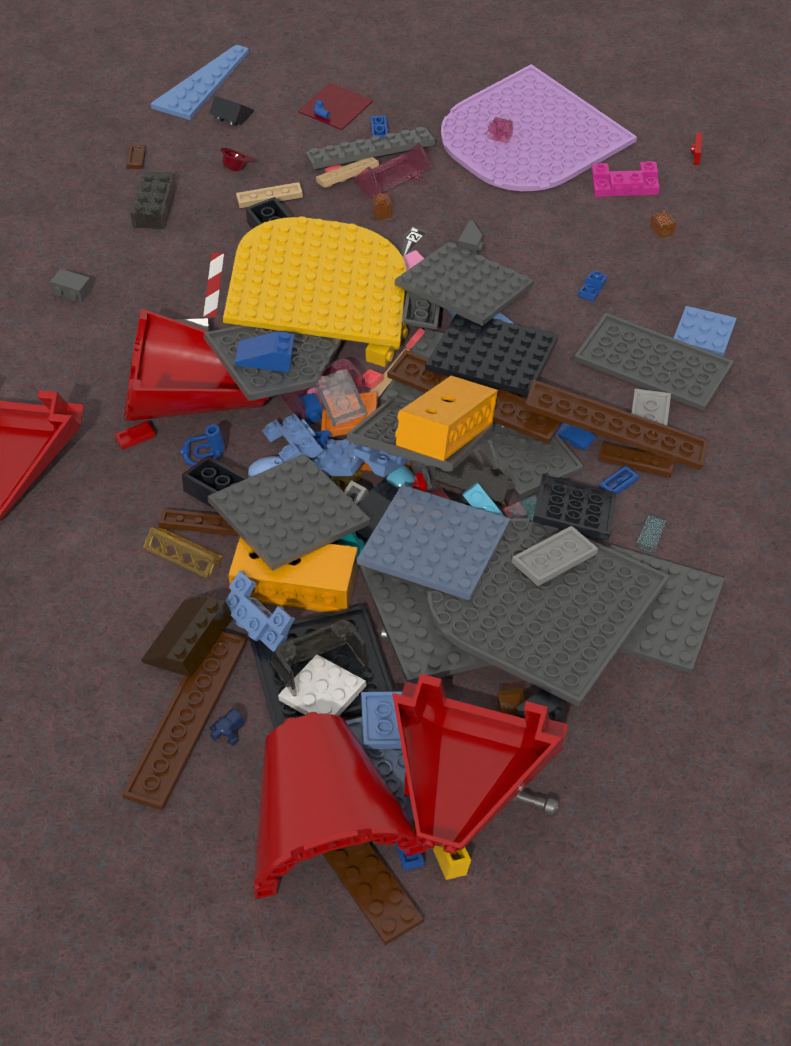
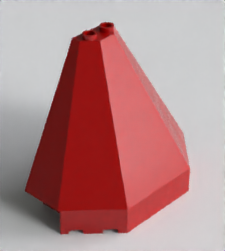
(31, 440)
(467, 760)

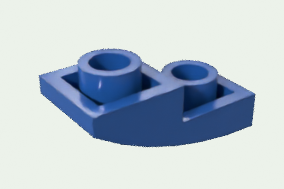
(379, 126)
(593, 285)
(577, 437)

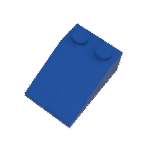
(266, 352)

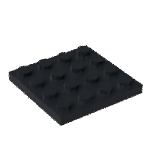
(575, 505)

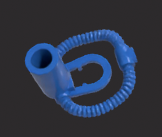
(215, 443)

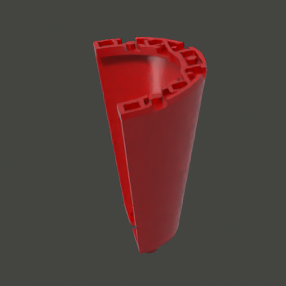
(177, 373)
(321, 797)

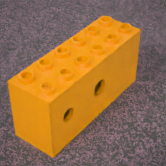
(446, 418)
(317, 582)

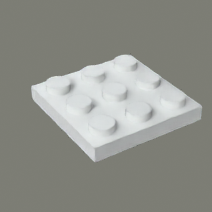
(323, 688)

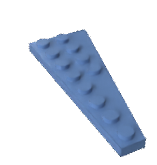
(192, 93)

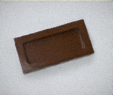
(136, 156)

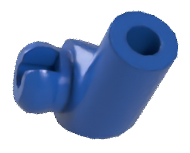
(319, 109)

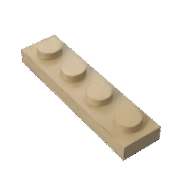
(341, 174)
(281, 193)

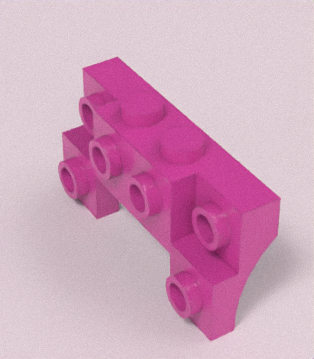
(625, 182)

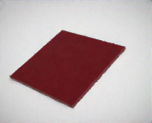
(340, 102)

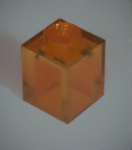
(381, 206)
(663, 224)
(509, 700)

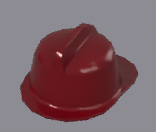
(234, 160)

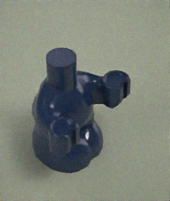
(227, 726)

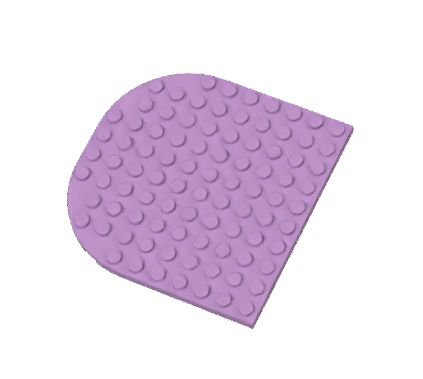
(551, 138)

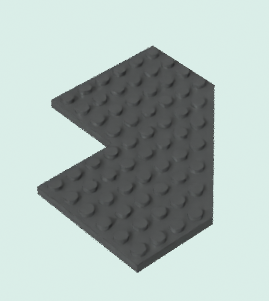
(308, 361)

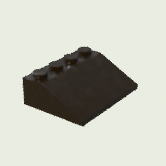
(189, 635)

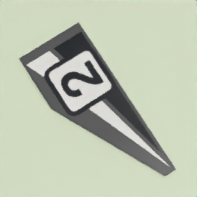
(411, 239)

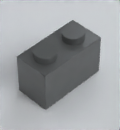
(71, 285)

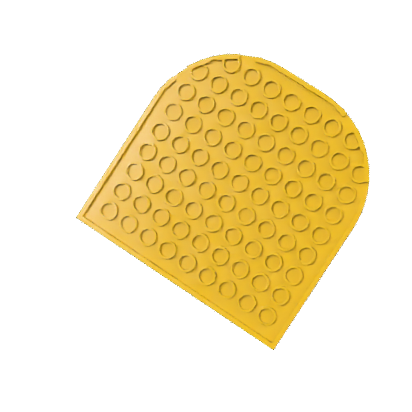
(318, 281)

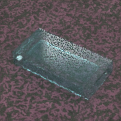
(651, 533)

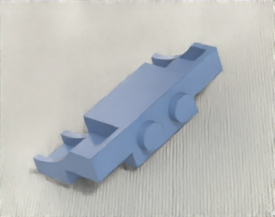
(297, 434)
(379, 461)
(254, 617)

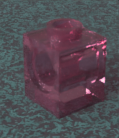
(500, 129)

